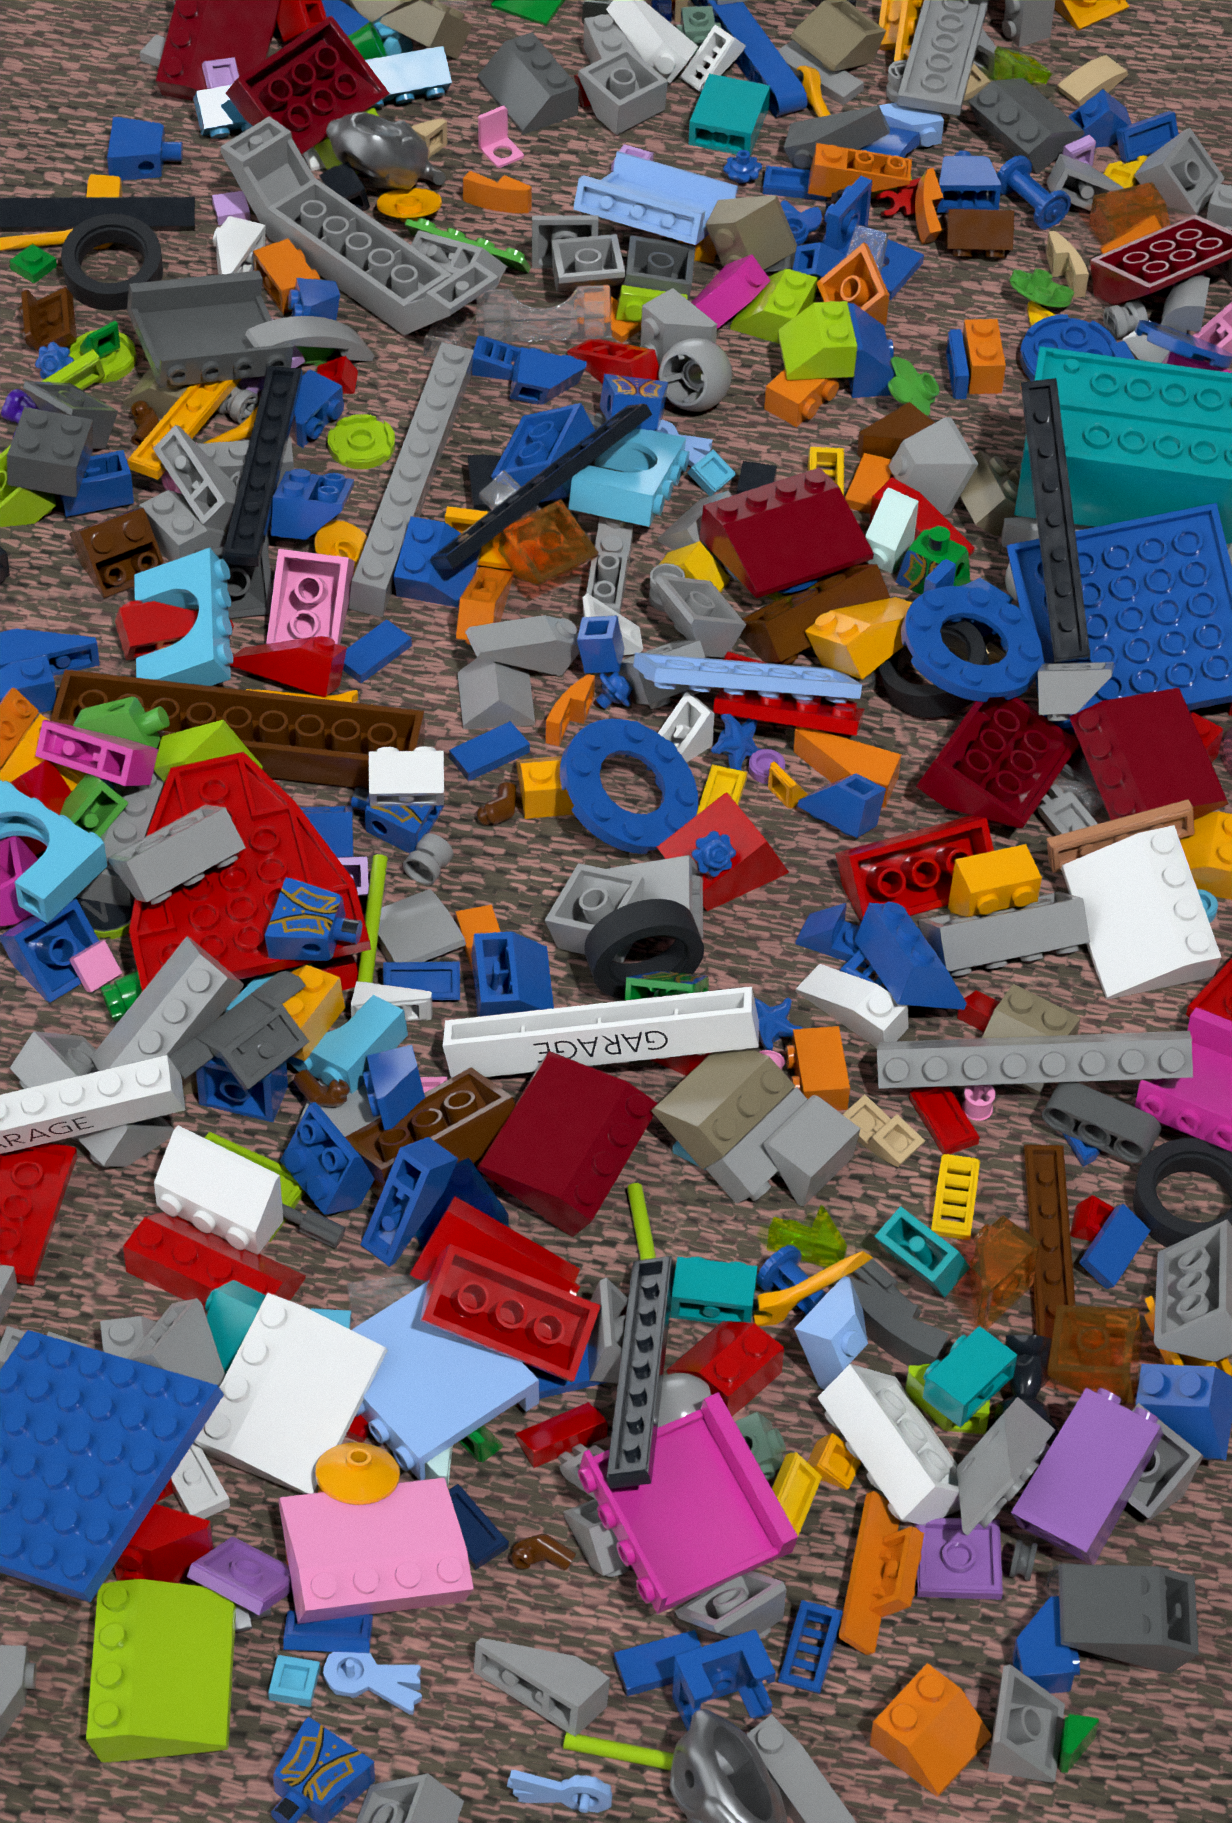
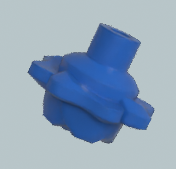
(742, 167)
(52, 359)
(615, 690)
(713, 853)

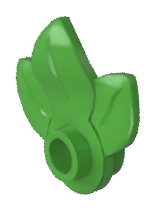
(911, 386)

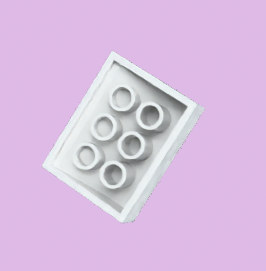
(1143, 914)
(290, 1394)

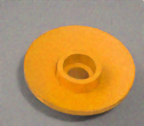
(409, 203)
(341, 540)
(357, 1473)

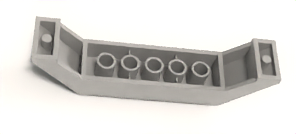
(343, 240)

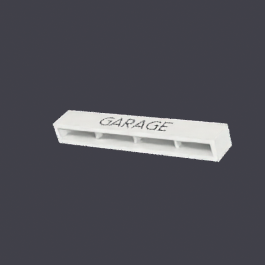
(604, 1032)
(90, 1103)

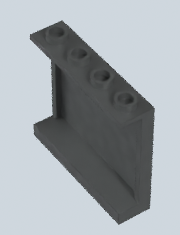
(199, 326)

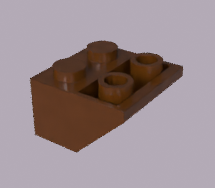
(117, 550)

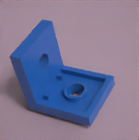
(853, 210)

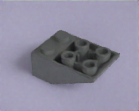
(1129, 1613)

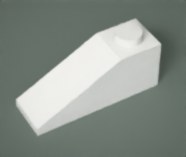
(653, 36)
(236, 243)
(856, 1004)

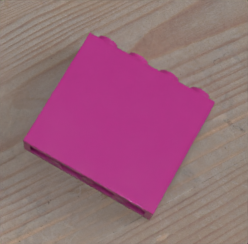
(1200, 1103)
(702, 1514)

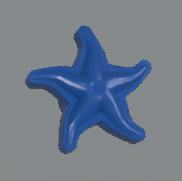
(736, 740)
(774, 1022)

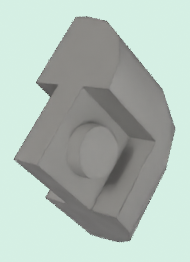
(1186, 304)

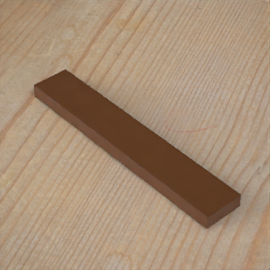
(1050, 1226)

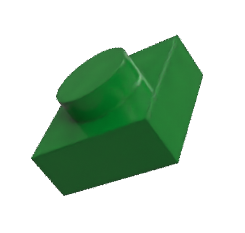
(33, 263)

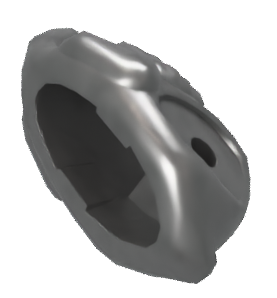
(382, 150)
(722, 1775)

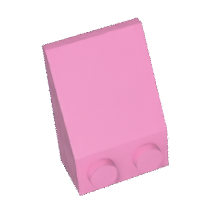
(309, 596)

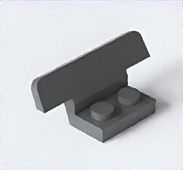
(250, 1036)

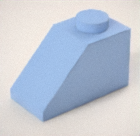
(919, 120)

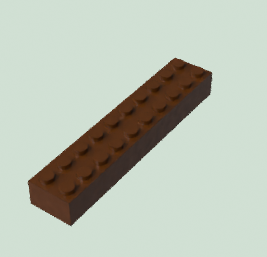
(285, 733)

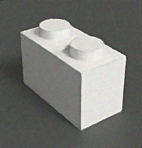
(406, 777)

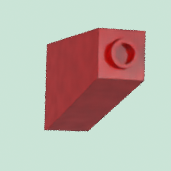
(488, 1238)

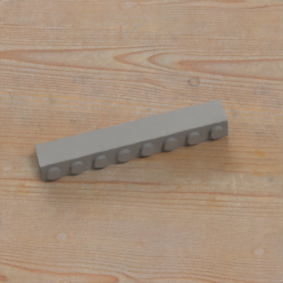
(1035, 1059)

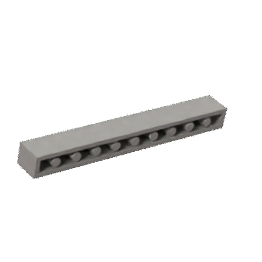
(411, 478)

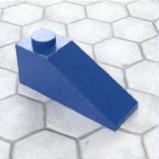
(62, 650)
(32, 679)
(408, 1197)

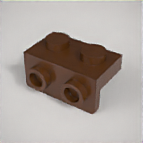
(48, 319)

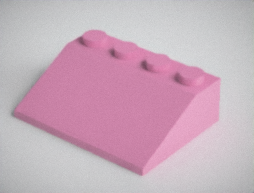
(375, 1554)

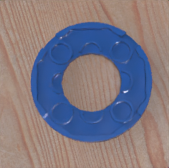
(961, 678)
(602, 816)

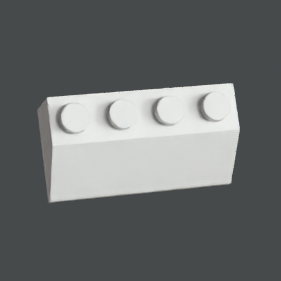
(893, 1444)

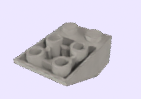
(1001, 1463)

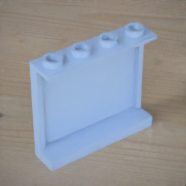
(653, 198)
(435, 1384)

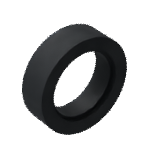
(103, 230)
(930, 699)
(634, 923)
(1170, 1158)

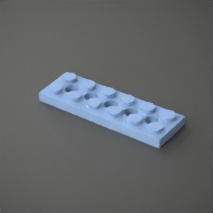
(742, 675)

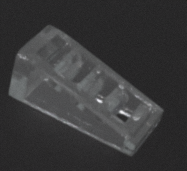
(451, 330)

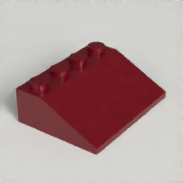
(210, 32)
(308, 85)
(1160, 259)
(785, 532)
(1147, 754)
(999, 762)
(567, 1140)

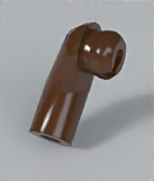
(145, 420)
(499, 808)
(331, 1095)
(540, 1548)

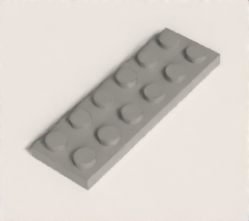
(942, 55)

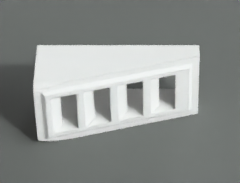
(712, 44)
(398, 996)

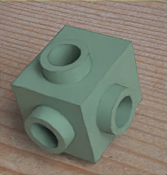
(697, 23)
(763, 1442)

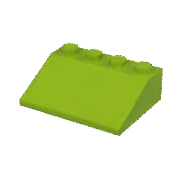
(160, 1670)

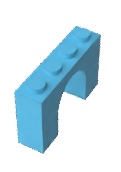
(650, 470)
(205, 652)
(66, 866)
(344, 1051)

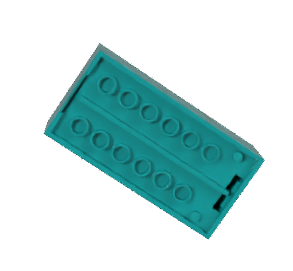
(1138, 438)

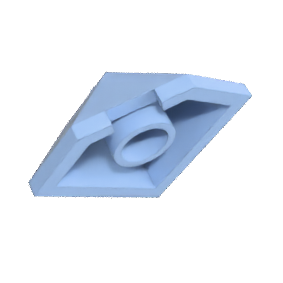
(833, 1332)

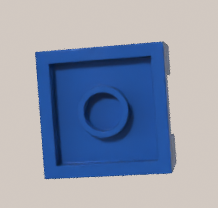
(721, 1669)

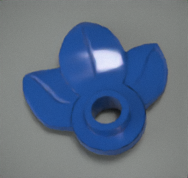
(802, 222)

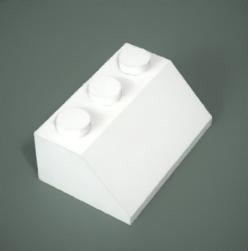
(219, 1191)

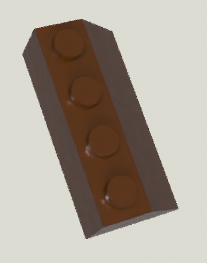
(779, 630)
(456, 1114)

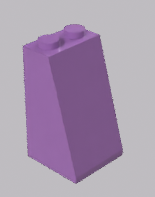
(1088, 1474)

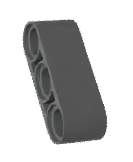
(1101, 1121)

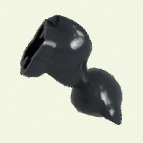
(1029, 1376)

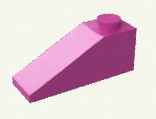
(731, 289)
(97, 753)

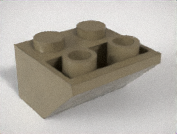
(839, 35)
(991, 493)

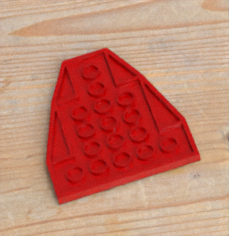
(235, 903)

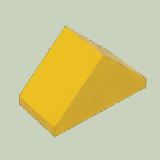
(698, 564)

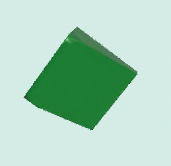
(102, 340)
(481, 1444)
(1075, 1738)

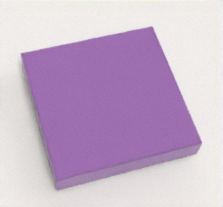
(958, 1563)
(243, 1575)

